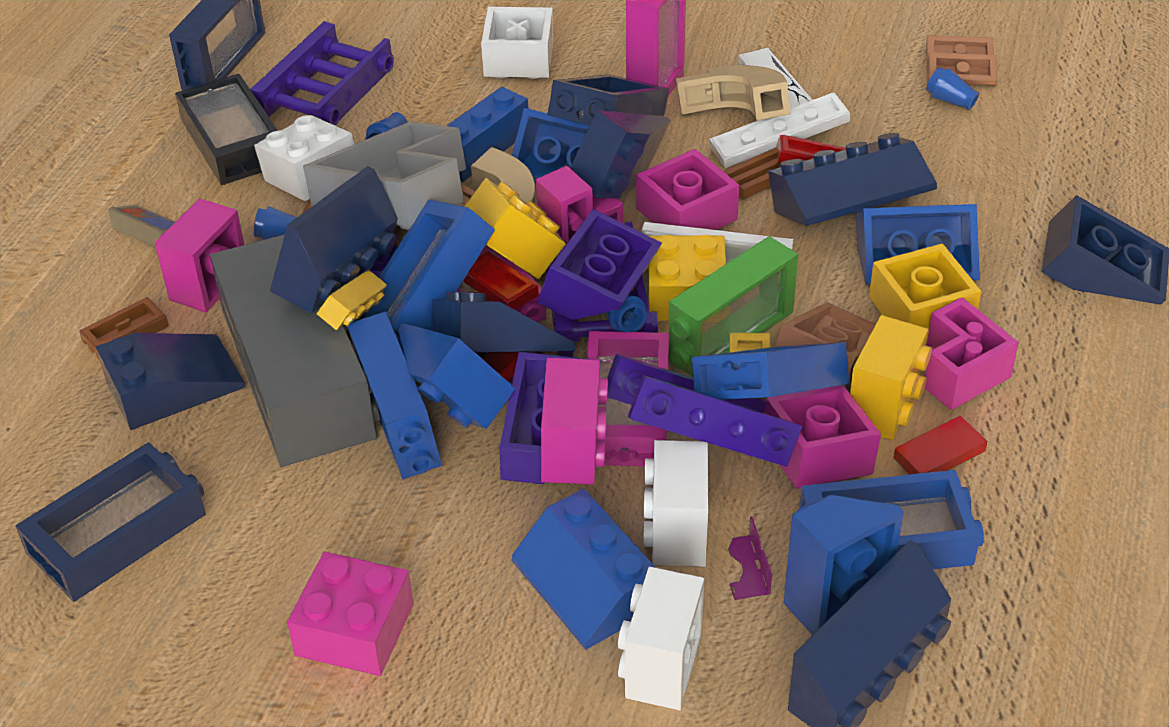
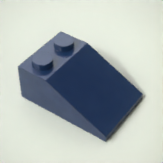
(617, 150)
(1104, 255)
(492, 325)
(166, 373)

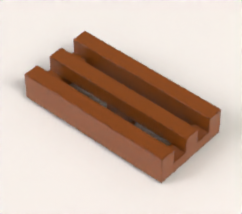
(754, 173)
(136, 318)

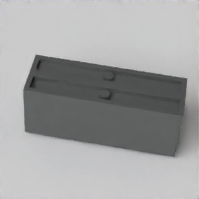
(295, 362)

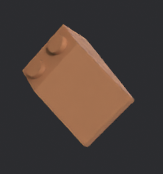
(828, 325)

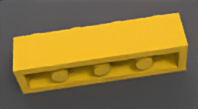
(352, 300)

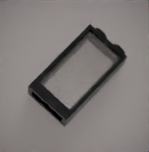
(225, 126)

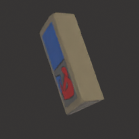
(139, 223)

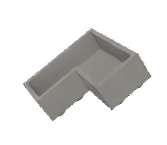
(411, 162)

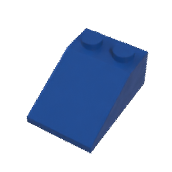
(454, 375)

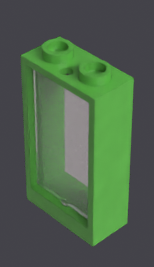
(737, 298)

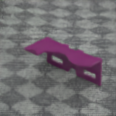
(751, 581)

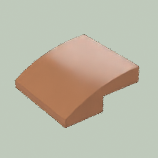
(967, 56)

